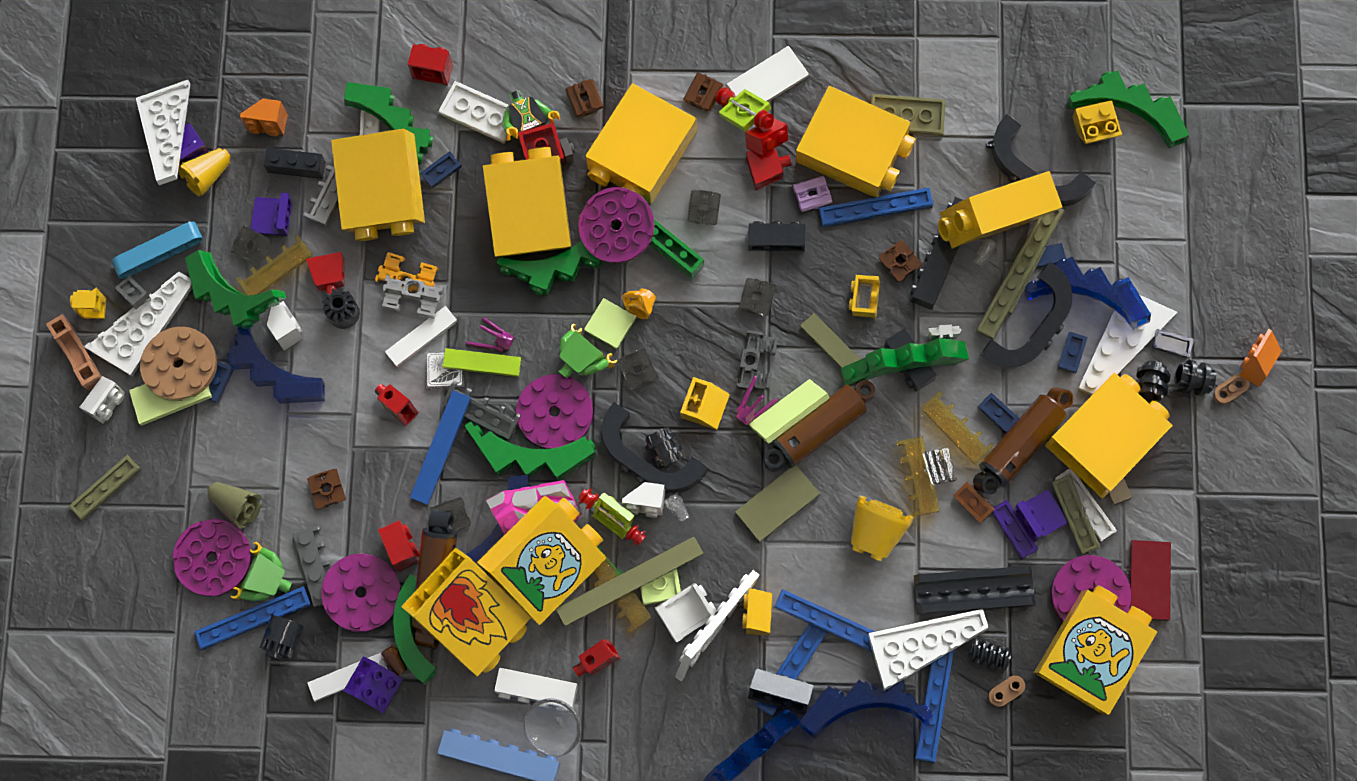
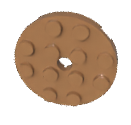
(173, 345)

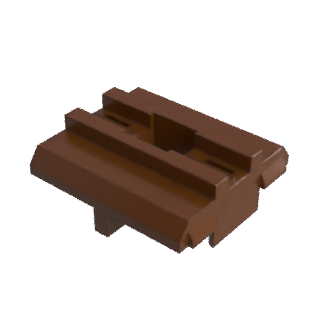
(706, 83)
(577, 104)
(902, 251)
(316, 487)

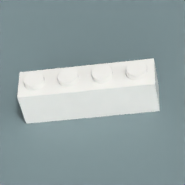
(533, 687)

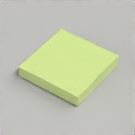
(610, 323)
(661, 589)

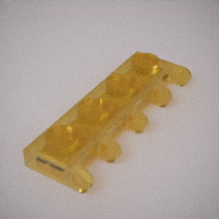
(276, 268)
(955, 429)
(924, 489)
(629, 603)

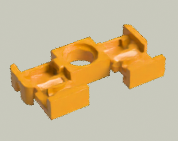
(392, 269)

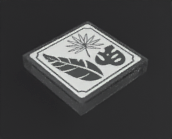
(439, 377)

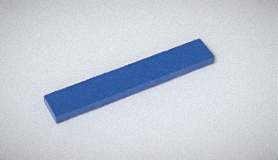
(875, 207)
(440, 447)
(252, 618)
(824, 619)
(797, 659)
(935, 701)

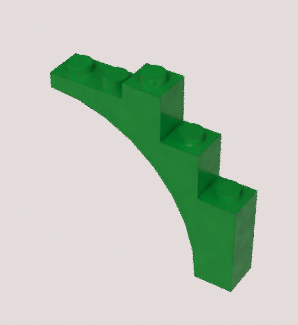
(379, 103)
(1160, 114)
(543, 272)
(211, 286)
(906, 357)

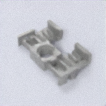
(426, 295)

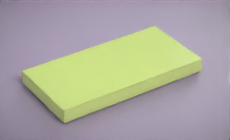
(151, 407)
(789, 411)

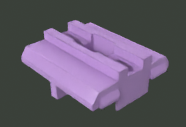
(812, 202)

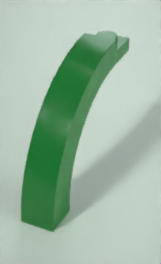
(405, 636)

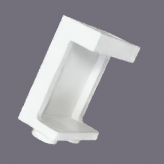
(685, 611)

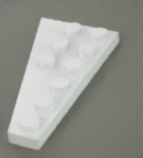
(163, 124)
(129, 335)

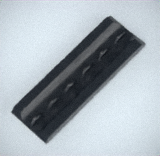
(974, 590)

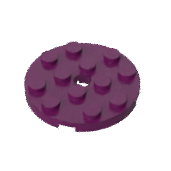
(620, 244)
(549, 393)
(1085, 574)
(215, 577)
(354, 612)

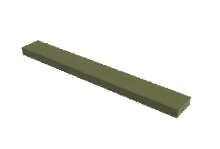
(1018, 274)
(629, 581)

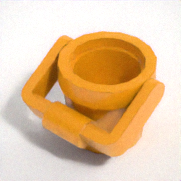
(641, 303)

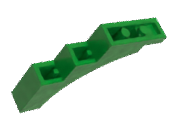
(505, 455)

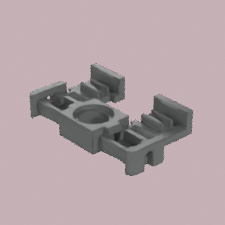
(754, 345)

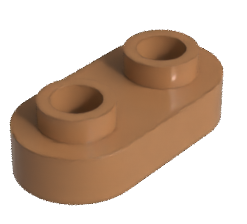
(1230, 389)
(1007, 691)

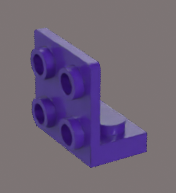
(191, 145)
(272, 215)
(1041, 515)
(373, 684)

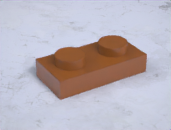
(974, 502)

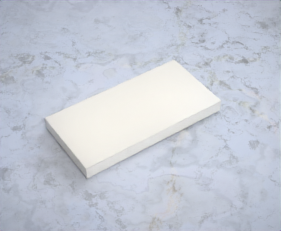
(771, 76)
(475, 111)

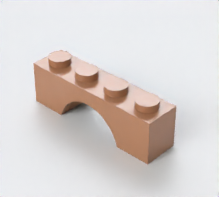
(75, 351)

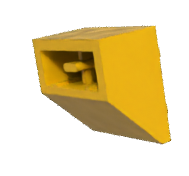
(1096, 122)
(704, 403)
(758, 615)

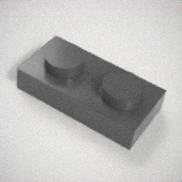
(132, 292)

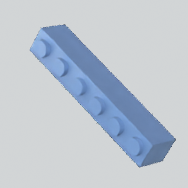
(498, 758)

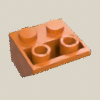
(265, 117)
(1261, 358)

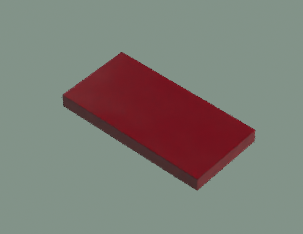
(1151, 578)

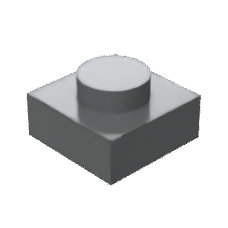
(568, 149)

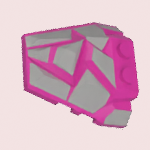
(512, 505)

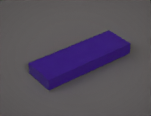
(1014, 529)

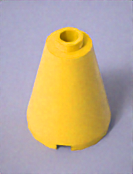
(204, 170)

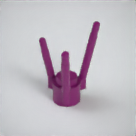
(503, 339)
(748, 414)

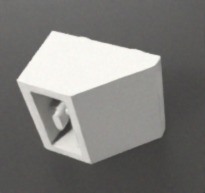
(284, 326)
(103, 400)
(646, 499)

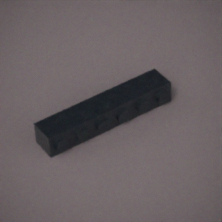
(935, 271)

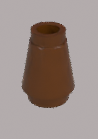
(393, 659)

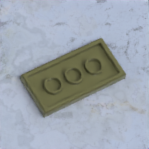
(925, 114)
(777, 503)

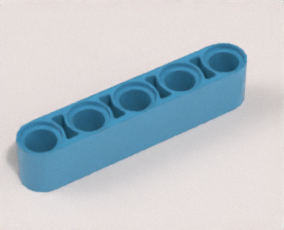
(157, 250)

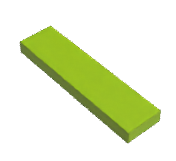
(481, 362)

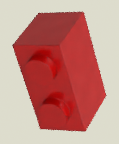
(765, 141)

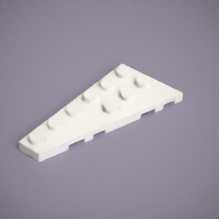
(1122, 344)
(714, 625)
(913, 646)

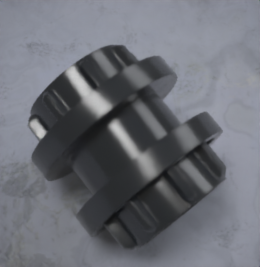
(1191, 377)
(1153, 380)
(663, 447)

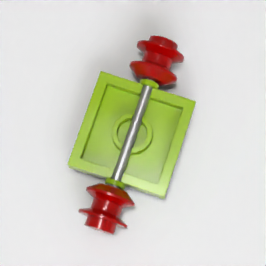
(744, 109)
(612, 516)

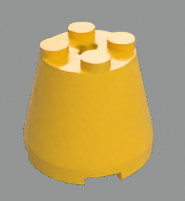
(877, 527)

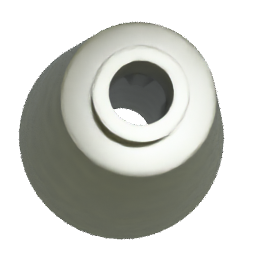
(235, 503)

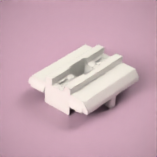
(944, 332)

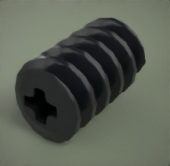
(989, 654)

